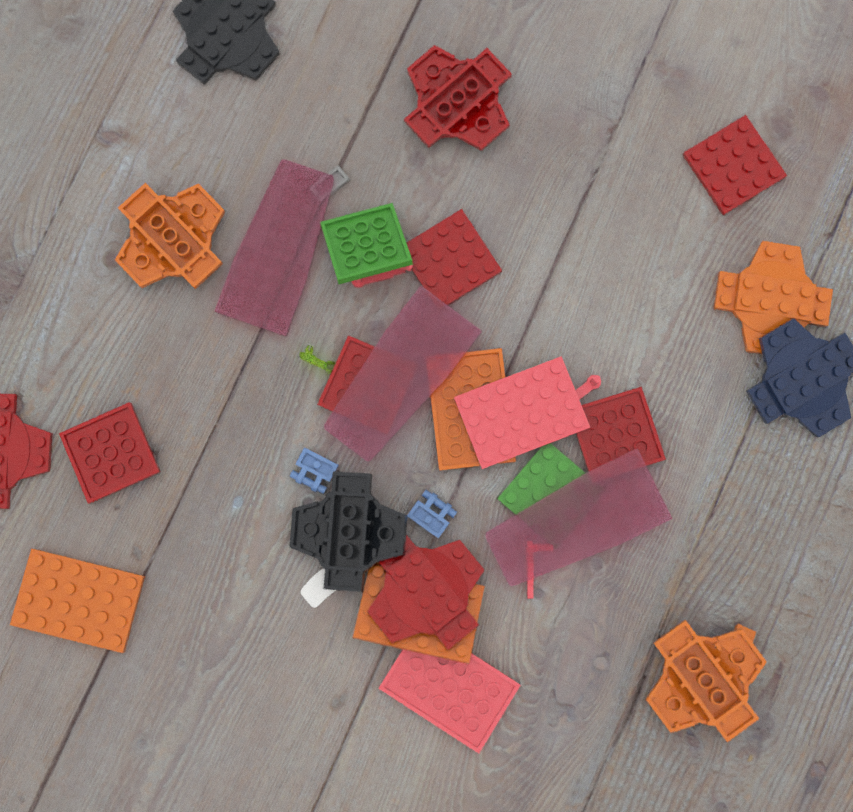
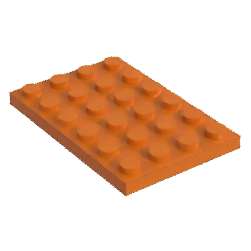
(451, 437)
(77, 600)
(420, 643)

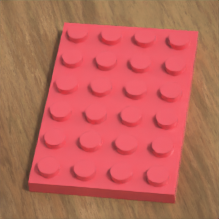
(521, 412)
(452, 694)

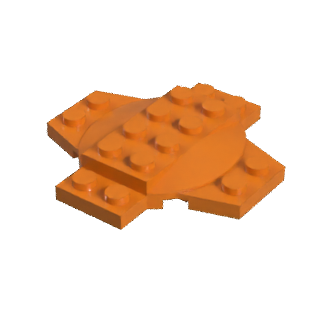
(170, 236)
(772, 293)
(706, 680)

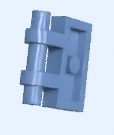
(317, 465)
(428, 518)

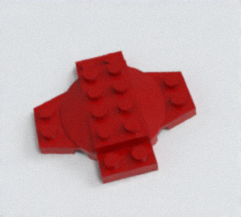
(458, 98)
(23, 449)
(427, 593)

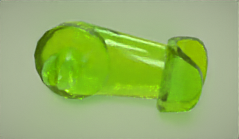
(311, 359)

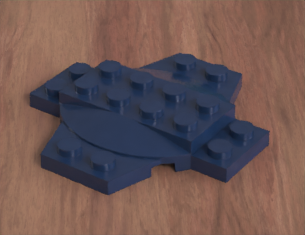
(804, 378)

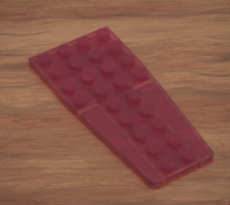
(277, 250)
(401, 373)
(579, 520)

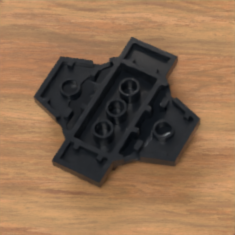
(226, 37)
(348, 531)

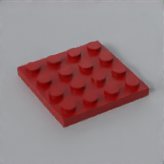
(734, 165)
(452, 258)
(345, 370)
(618, 427)
(109, 453)

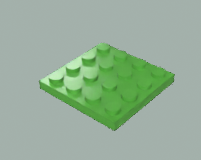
(366, 243)
(540, 477)

